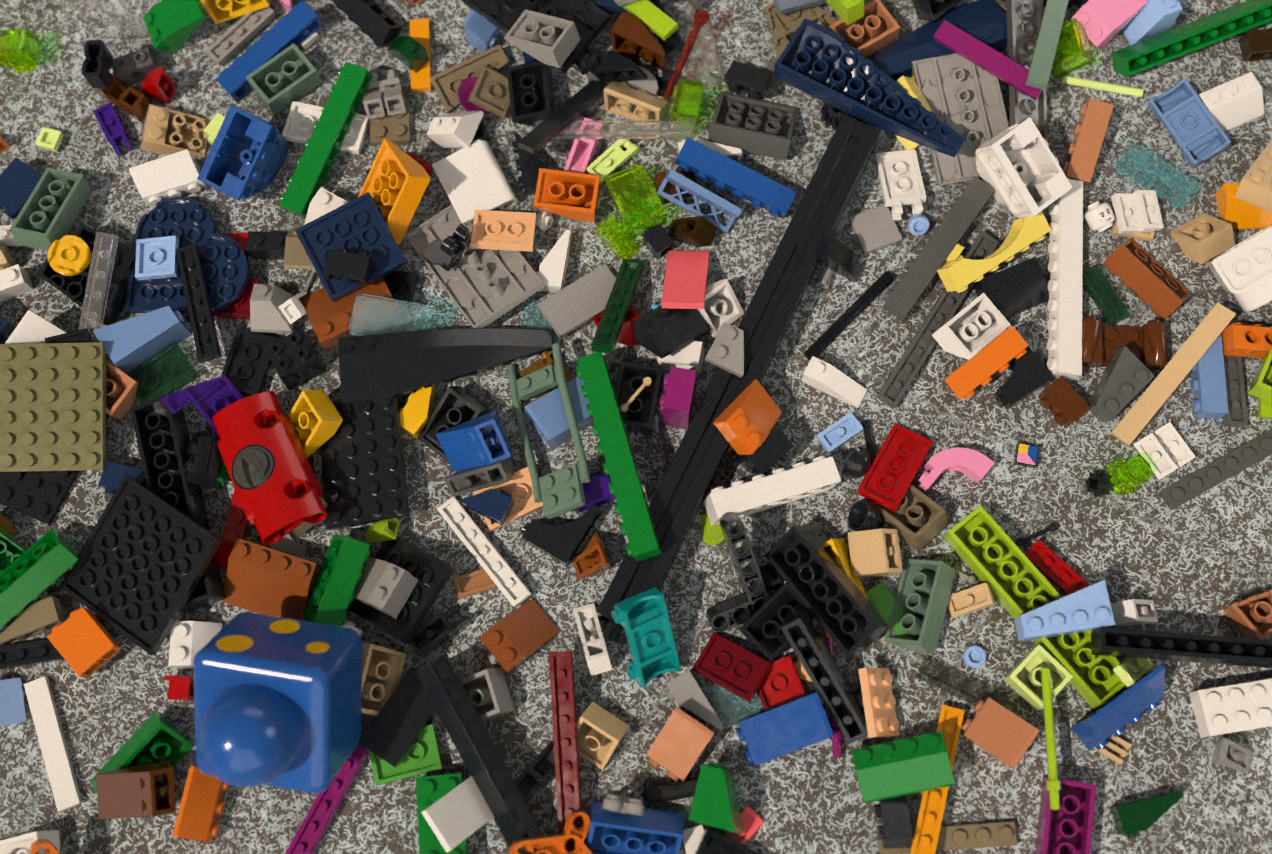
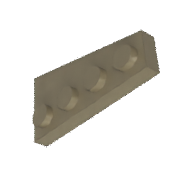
(448, 81)

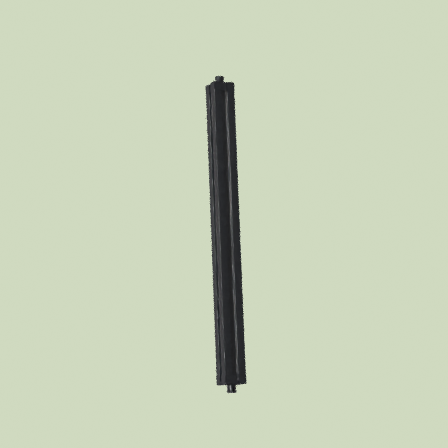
(764, 327)

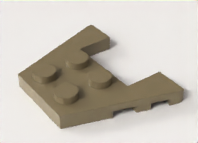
(786, 24)

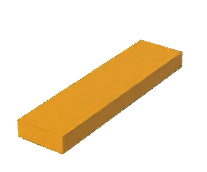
(421, 33)

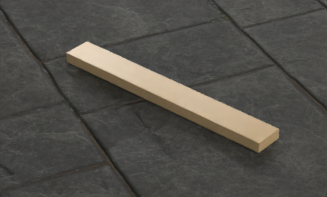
(1173, 374)

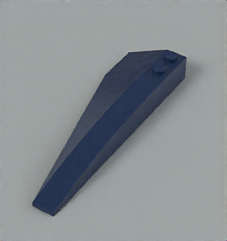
(978, 18)
(838, 75)

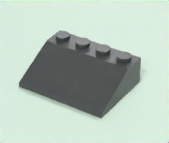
(753, 125)

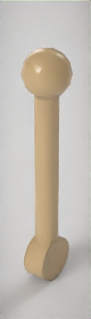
(646, 382)

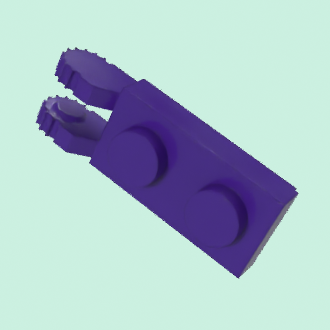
(112, 127)

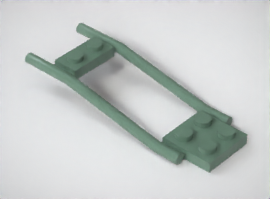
(563, 488)

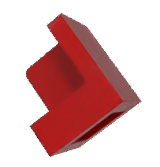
(180, 688)

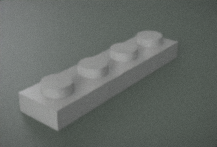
(239, 35)

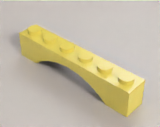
(963, 271)

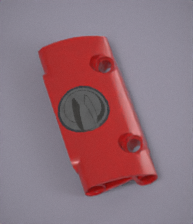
(268, 466)

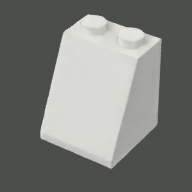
(33, 330)

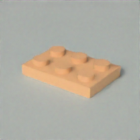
(503, 230)
(522, 494)
(879, 702)

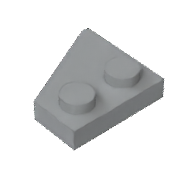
(728, 350)

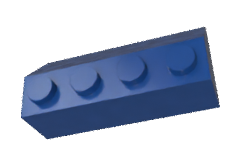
(634, 834)

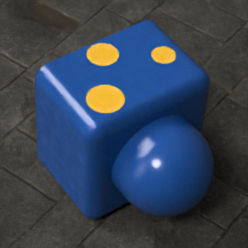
(277, 702)

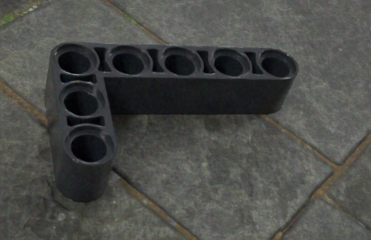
(745, 575)

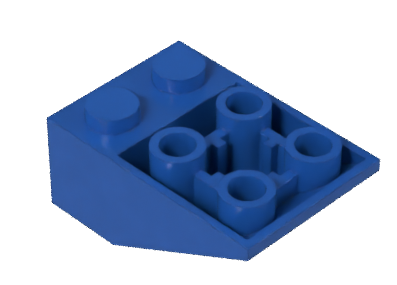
(475, 443)

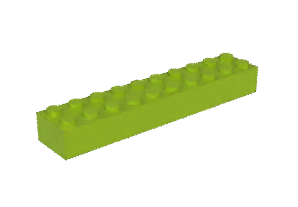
(1022, 589)

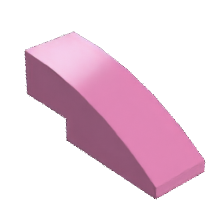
(581, 154)

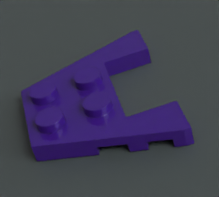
(207, 397)

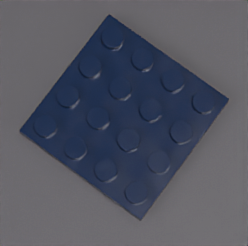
(355, 228)

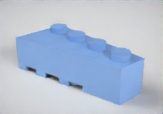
(1072, 614)

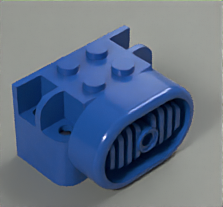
(244, 155)

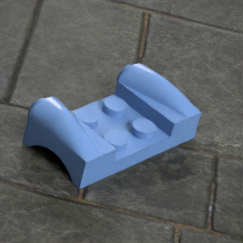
(1189, 123)

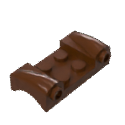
(1145, 342)

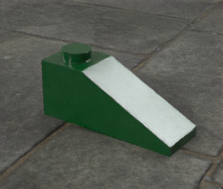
(1141, 814)

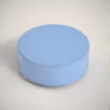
(918, 224)
(974, 656)

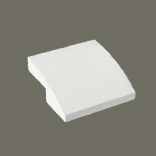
(1137, 212)
(1164, 450)

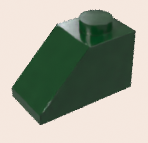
(409, 52)

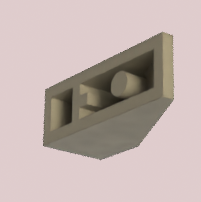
(34, 620)

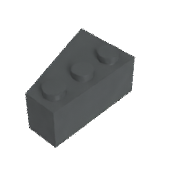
(1119, 385)

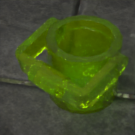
(1129, 474)

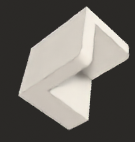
(293, 308)

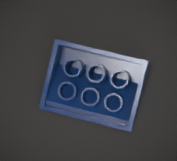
(1120, 709)

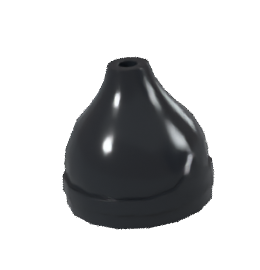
(864, 516)

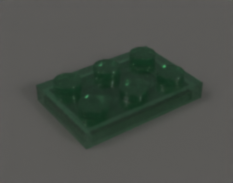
(163, 373)

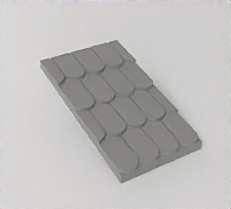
(967, 102)
(483, 280)

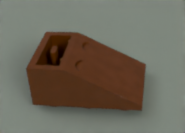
(136, 791)

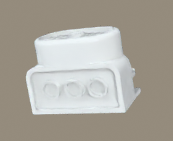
(1021, 169)
(1247, 270)

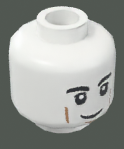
(1099, 216)

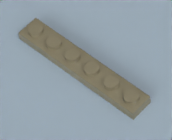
(967, 837)

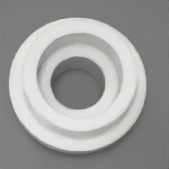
(544, 220)

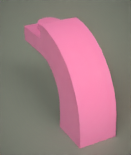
(955, 459)

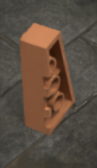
(1087, 140)
(1252, 615)

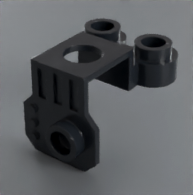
(449, 251)

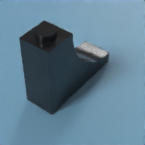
(1025, 379)
(560, 540)

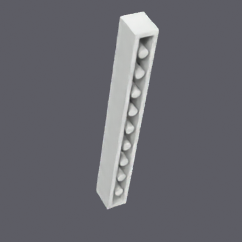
(1066, 284)

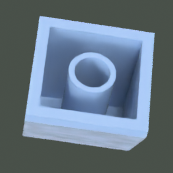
(1152, 20)

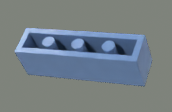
(1209, 384)

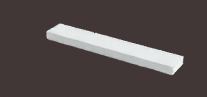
(484, 552)
(52, 744)

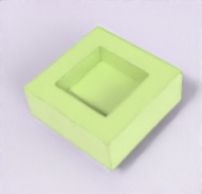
(49, 139)

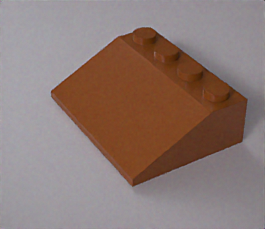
(333, 319)
(269, 580)

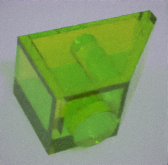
(617, 238)

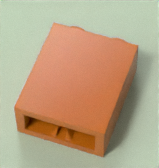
(84, 642)

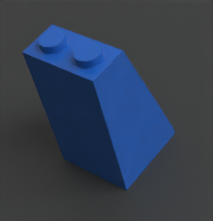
(784, 730)

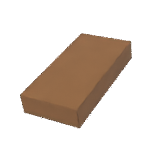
(473, 583)

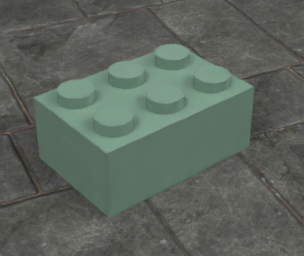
(284, 79)

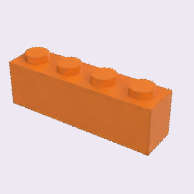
(986, 362)

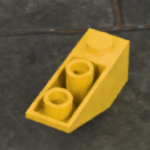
(417, 410)

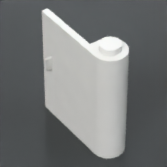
(474, 181)

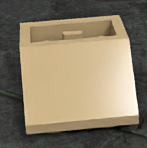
(875, 553)

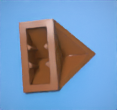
(591, 558)

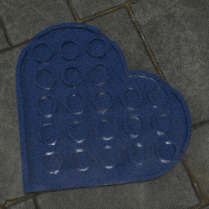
(222, 259)

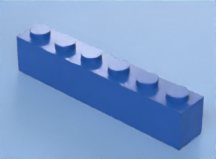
(290, 29)
(735, 177)

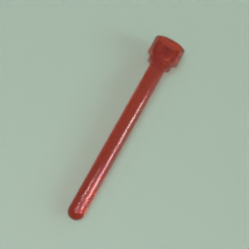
(700, 19)

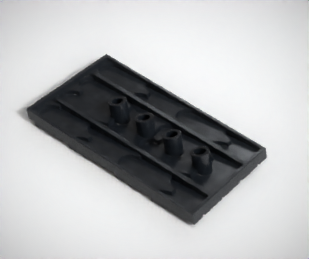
(586, 15)

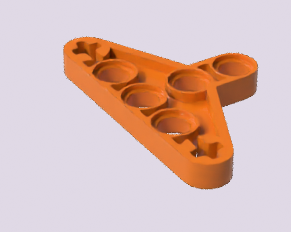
(556, 843)

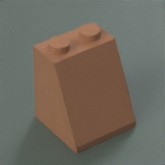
(999, 732)
(679, 745)

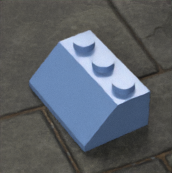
(480, 32)

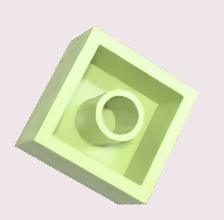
(1027, 680)

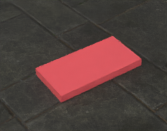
(685, 280)

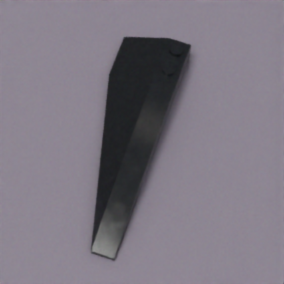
(398, 362)

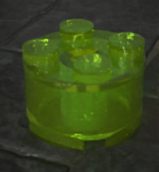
(19, 50)

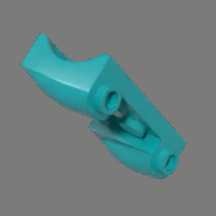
(648, 635)

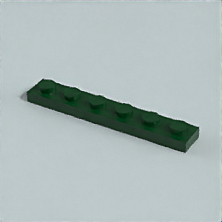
(617, 306)

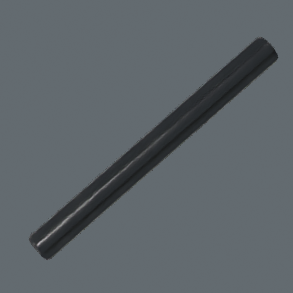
(849, 315)

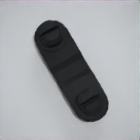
(655, 795)

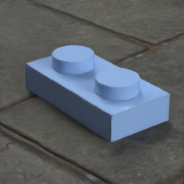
(839, 432)

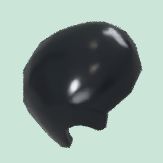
(857, 464)

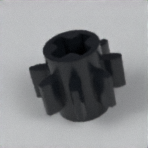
(1099, 483)

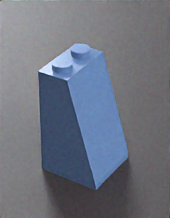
(143, 336)
(549, 415)

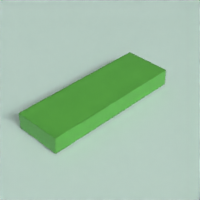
(883, 602)

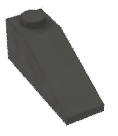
(480, 477)

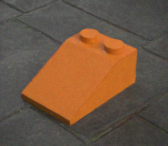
(568, 194)
(748, 419)

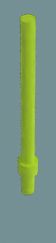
(1052, 784)

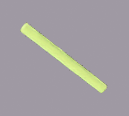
(1102, 86)

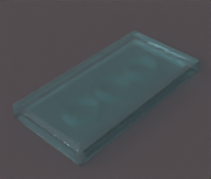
(384, 315)

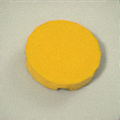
(69, 255)

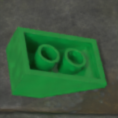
(173, 22)

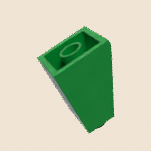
(716, 799)

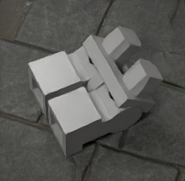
(383, 95)

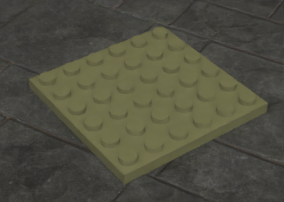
(52, 407)

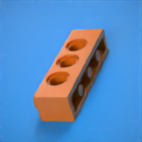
(1246, 341)

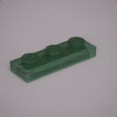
(1104, 295)

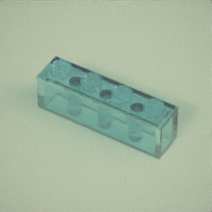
(1156, 175)

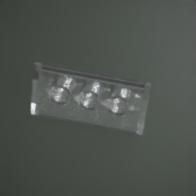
(704, 60)

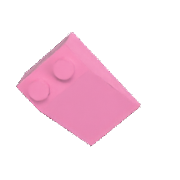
(1107, 18)

